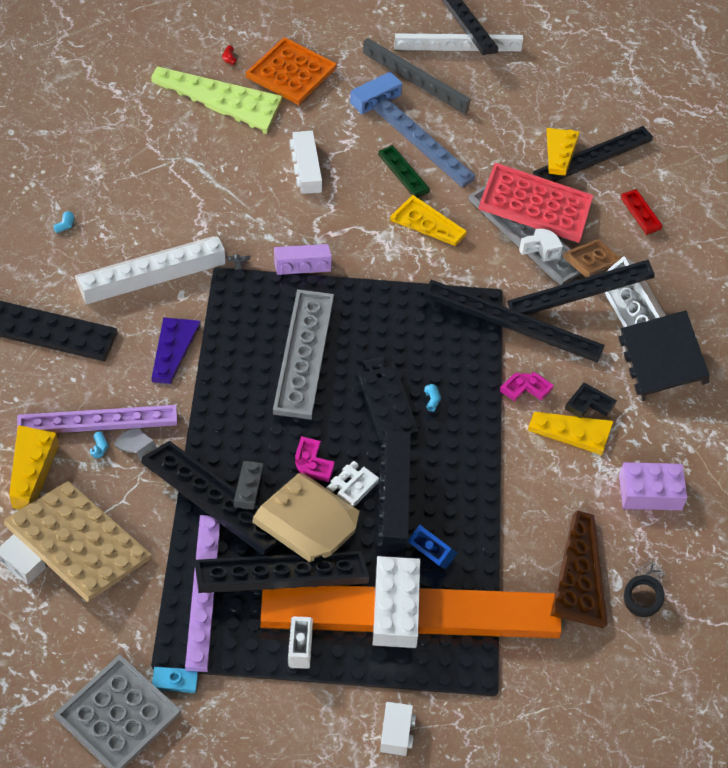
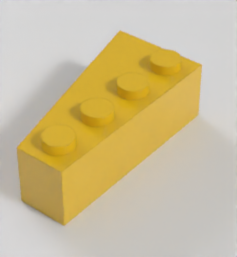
(31, 464)

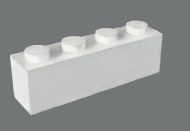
(307, 162)

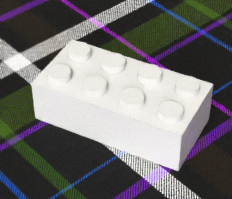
(396, 602)

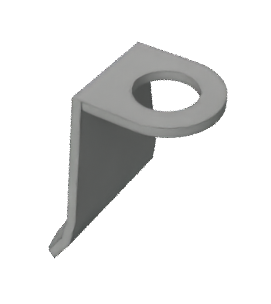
(135, 442)

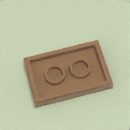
(592, 258)

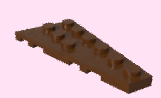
(580, 585)

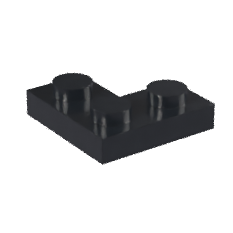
(589, 397)

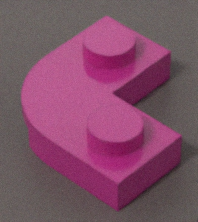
(533, 383)
(309, 464)

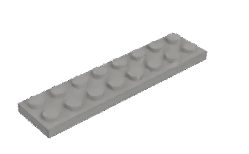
(557, 269)
(303, 355)

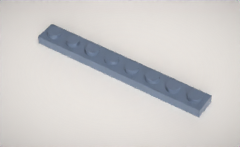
(424, 142)

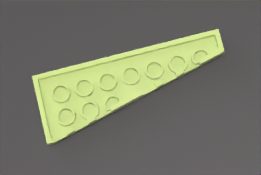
(242, 103)

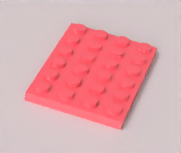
(536, 202)

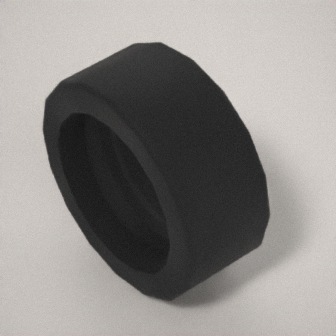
(645, 580)

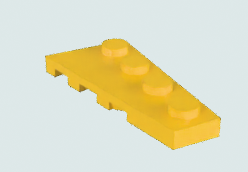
(560, 150)
(579, 432)

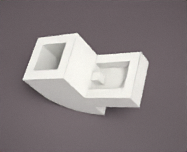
(543, 242)

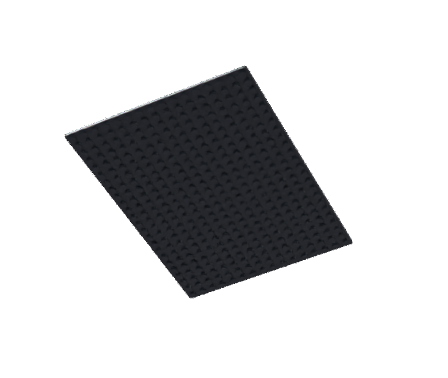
(451, 468)

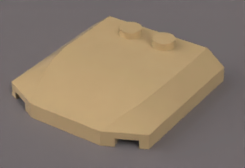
(307, 518)

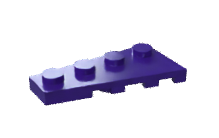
(172, 347)

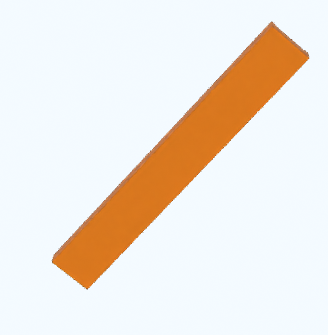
(439, 611)

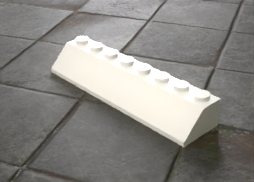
(151, 269)
(634, 302)

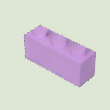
(302, 259)

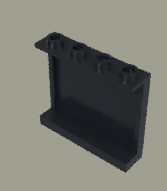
(663, 354)

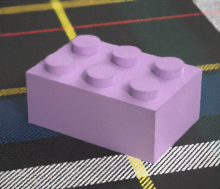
(652, 486)

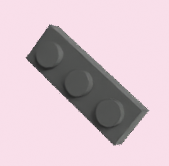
(248, 485)

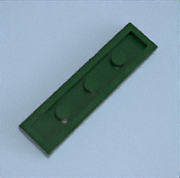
(403, 171)

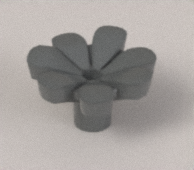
(238, 260)

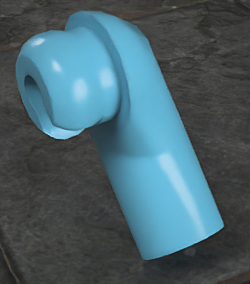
(67, 222)
(435, 396)
(101, 446)

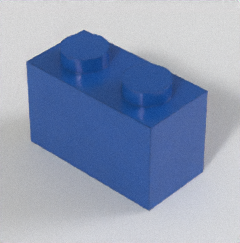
(432, 547)

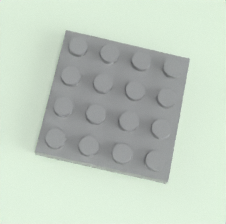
(117, 714)

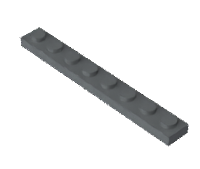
(416, 76)

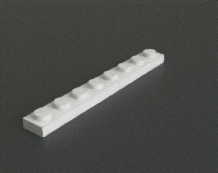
(453, 42)

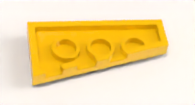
(426, 220)

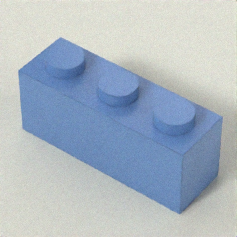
(375, 91)

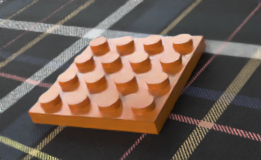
(291, 70)

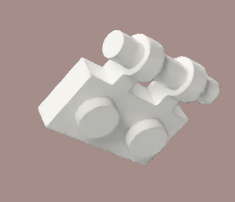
(357, 487)

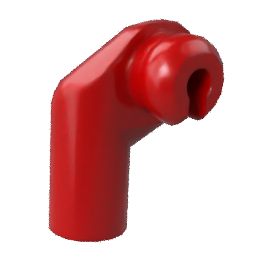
(228, 57)

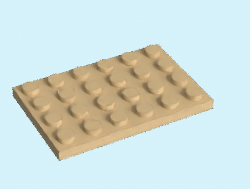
(77, 540)

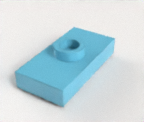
(175, 680)

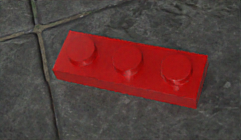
(641, 211)

